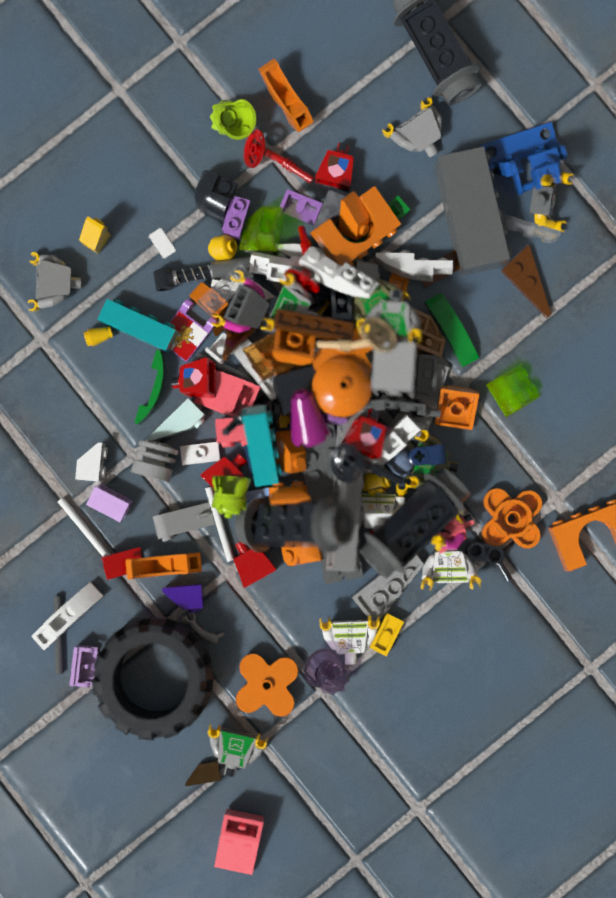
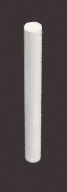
(220, 526)
(83, 527)

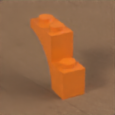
(285, 96)
(163, 565)

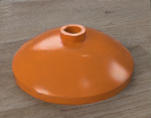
(332, 397)

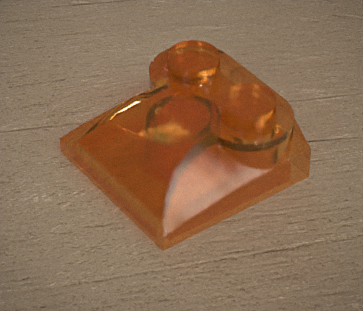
(262, 359)

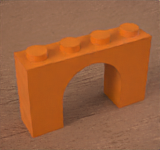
(381, 223)
(566, 533)

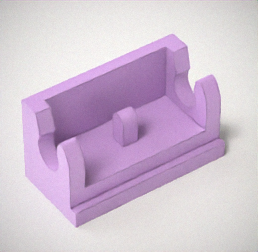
(109, 502)
(82, 665)

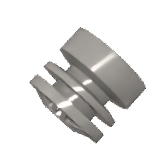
(154, 460)

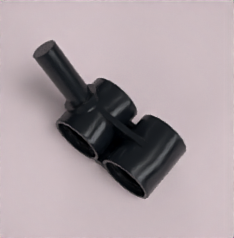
(484, 555)

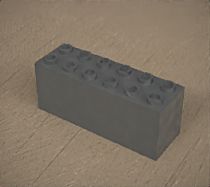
(472, 211)

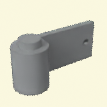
(183, 521)

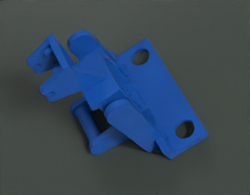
(542, 155)

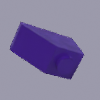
(186, 596)

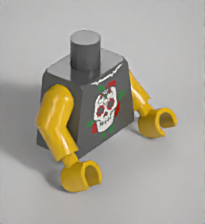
(544, 201)

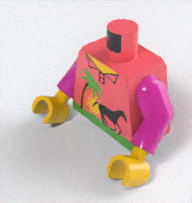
(453, 534)

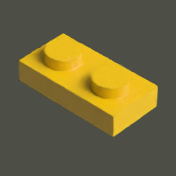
(386, 634)

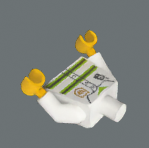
(380, 507)
(449, 568)
(349, 636)

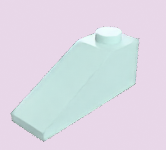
(181, 420)

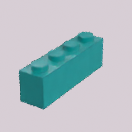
(138, 325)
(260, 445)

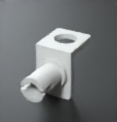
(216, 349)

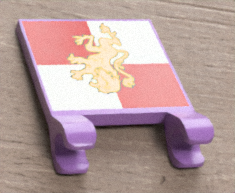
(190, 332)

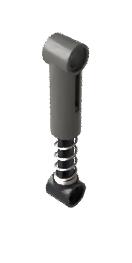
(166, 279)

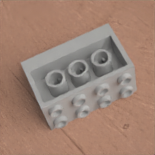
(396, 371)

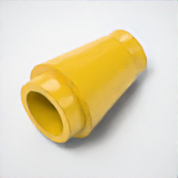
(97, 335)

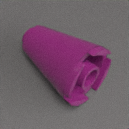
(307, 421)

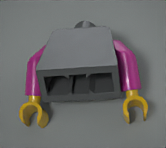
(246, 307)

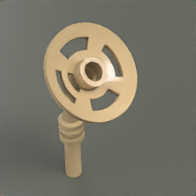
(374, 337)

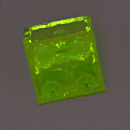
(263, 230)
(513, 390)

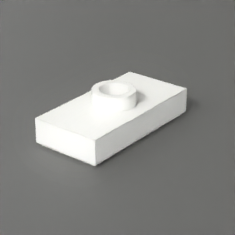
(200, 453)

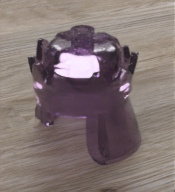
(326, 671)

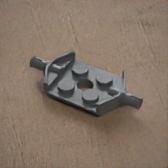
(405, 405)

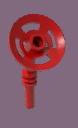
(259, 149)
(304, 275)

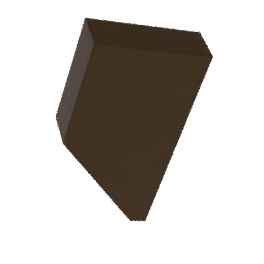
(205, 773)

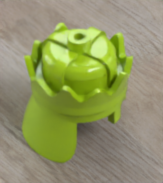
(233, 118)
(230, 494)

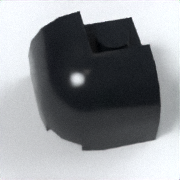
(214, 195)

